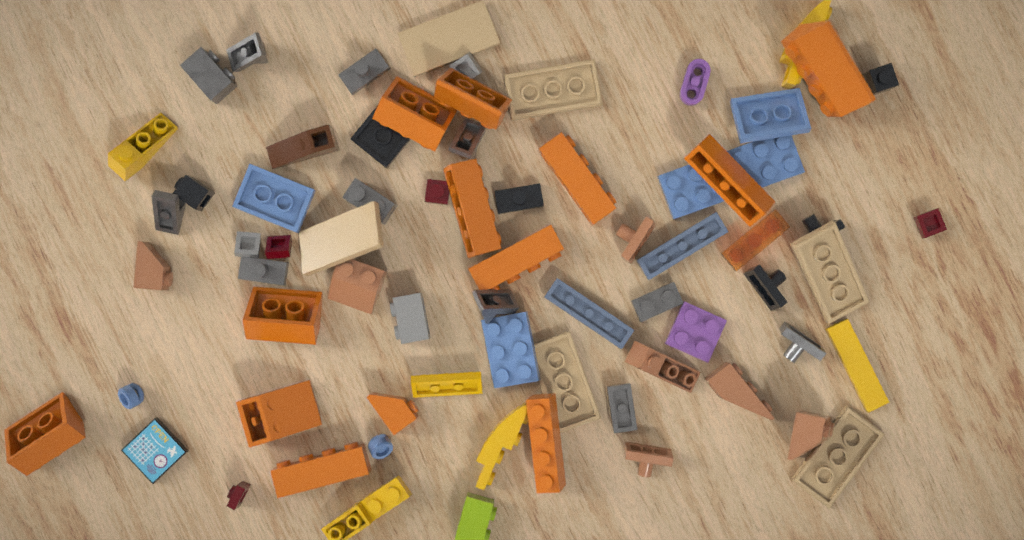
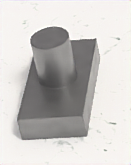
(364, 71)
(263, 270)
(800, 343)

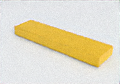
(857, 365)

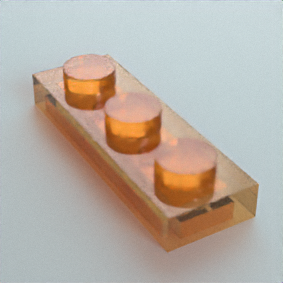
(755, 240)

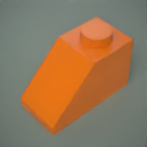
(394, 410)

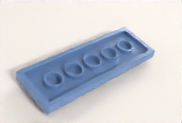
(763, 160)

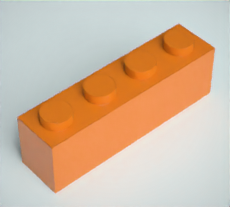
(577, 179)
(730, 180)
(472, 208)
(516, 259)
(546, 443)
(320, 470)

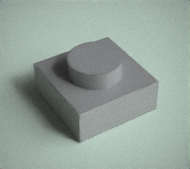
(467, 66)
(247, 244)

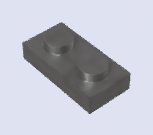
(657, 301)
(622, 408)

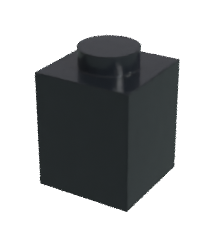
(881, 79)
(193, 192)

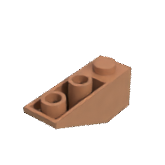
(662, 366)
(730, 386)

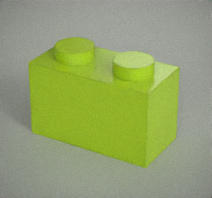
(475, 518)

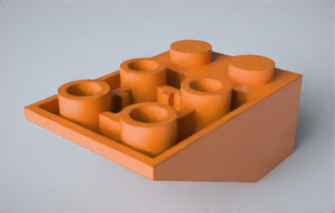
(279, 413)

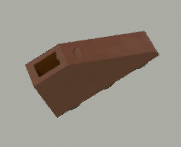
(303, 146)

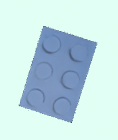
(770, 115)
(274, 198)
(511, 350)

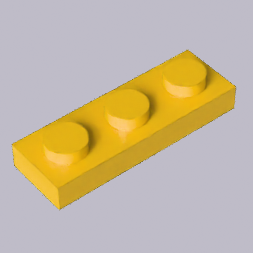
(446, 384)

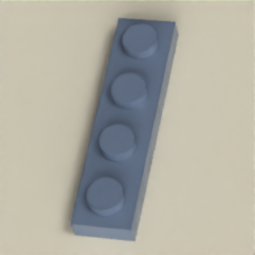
(682, 246)
(589, 313)

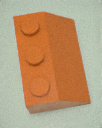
(471, 98)
(414, 113)
(283, 315)
(43, 434)

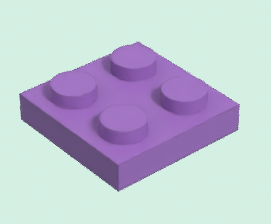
(695, 332)

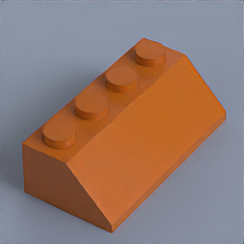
(827, 68)

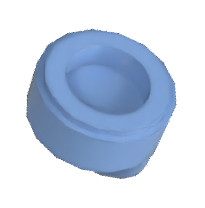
(129, 397)
(380, 446)

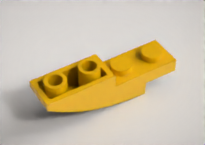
(820, 13)
(503, 435)
(367, 510)

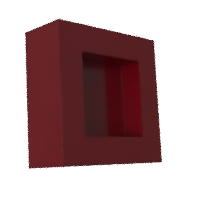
(437, 192)
(930, 223)
(278, 246)
(237, 495)

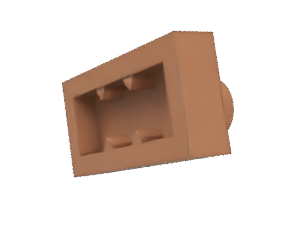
(635, 238)
(647, 456)

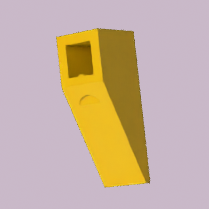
(140, 146)

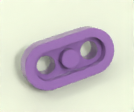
(695, 83)

